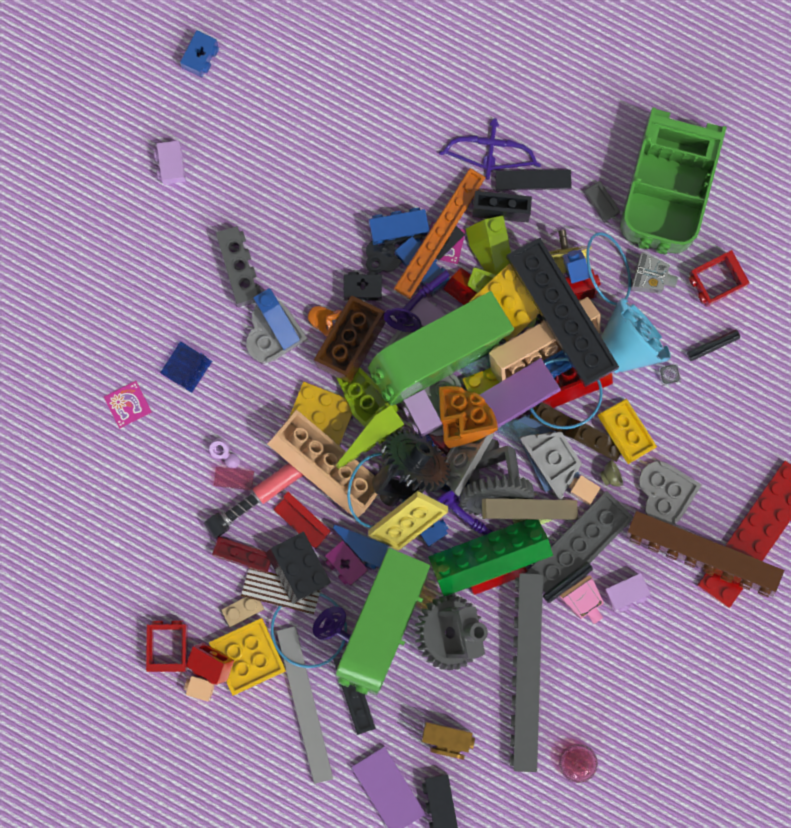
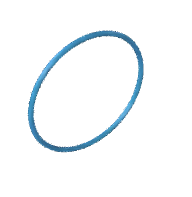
(590, 272)
(576, 425)
(349, 488)
(301, 665)

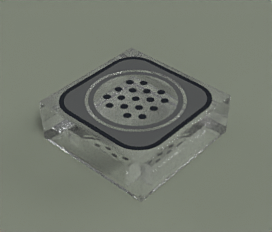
(669, 374)

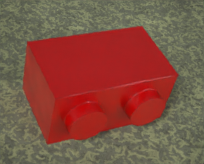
(209, 663)

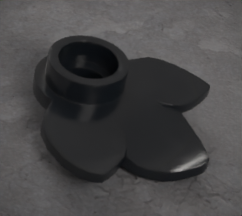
(382, 255)

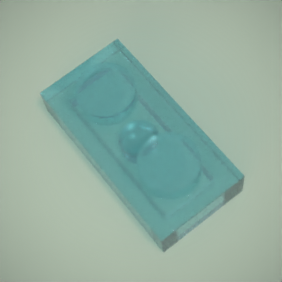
(473, 367)
(516, 429)

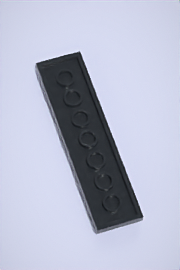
(562, 312)

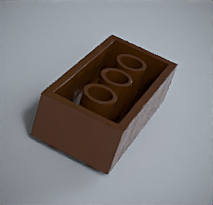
(350, 339)

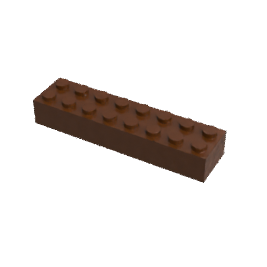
(705, 554)

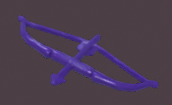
(489, 160)

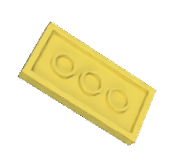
(408, 521)

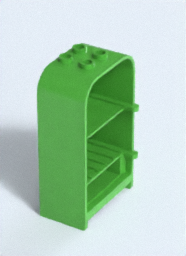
(670, 183)
(439, 349)
(382, 622)

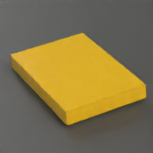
(627, 431)

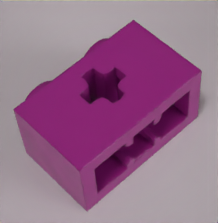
(343, 552)

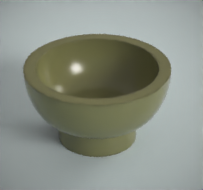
(612, 475)

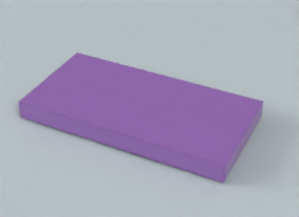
(521, 392)
(388, 790)

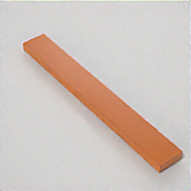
(439, 233)

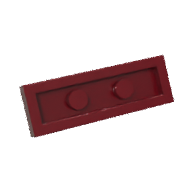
(241, 555)

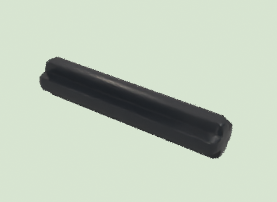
(713, 345)
(567, 582)

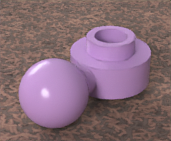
(231, 460)

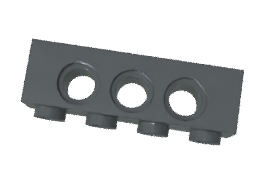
(226, 239)

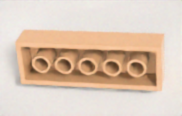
(531, 345)
(317, 458)

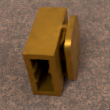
(448, 740)

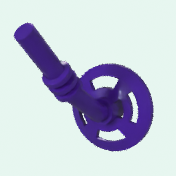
(404, 316)
(452, 501)
(330, 624)

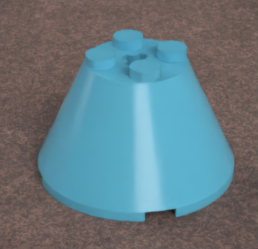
(633, 339)

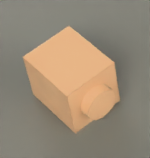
(584, 489)
(199, 688)

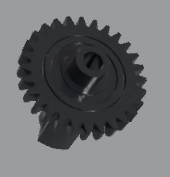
(413, 461)

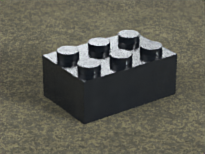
(298, 567)

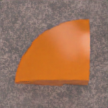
(464, 416)

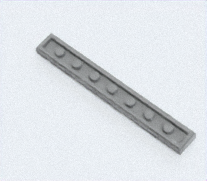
(305, 706)

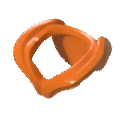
(322, 317)

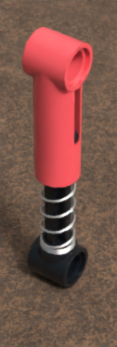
(263, 492)

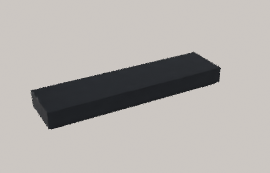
(533, 180)
(358, 707)

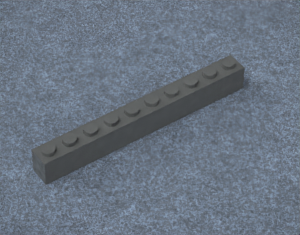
(528, 672)

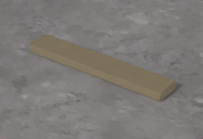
(529, 509)

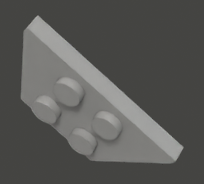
(553, 458)
(463, 461)

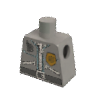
(652, 275)

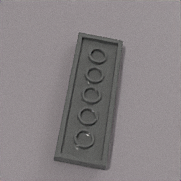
(583, 540)

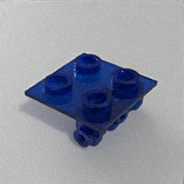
(186, 367)

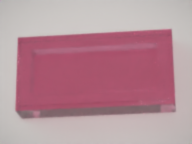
(234, 478)

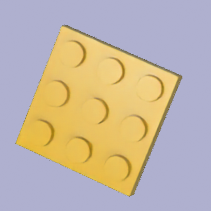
(512, 299)
(324, 409)
(252, 654)

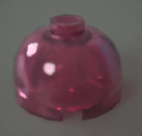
(571, 756)

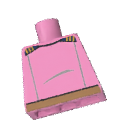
(584, 599)

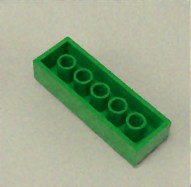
(490, 556)

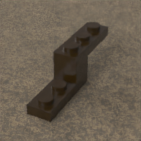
(582, 434)

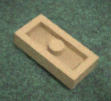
(241, 610)

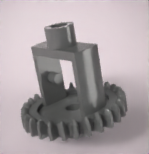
(512, 488)
(463, 633)

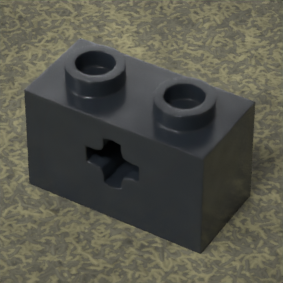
(372, 290)

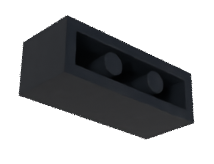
(509, 206)
(440, 802)

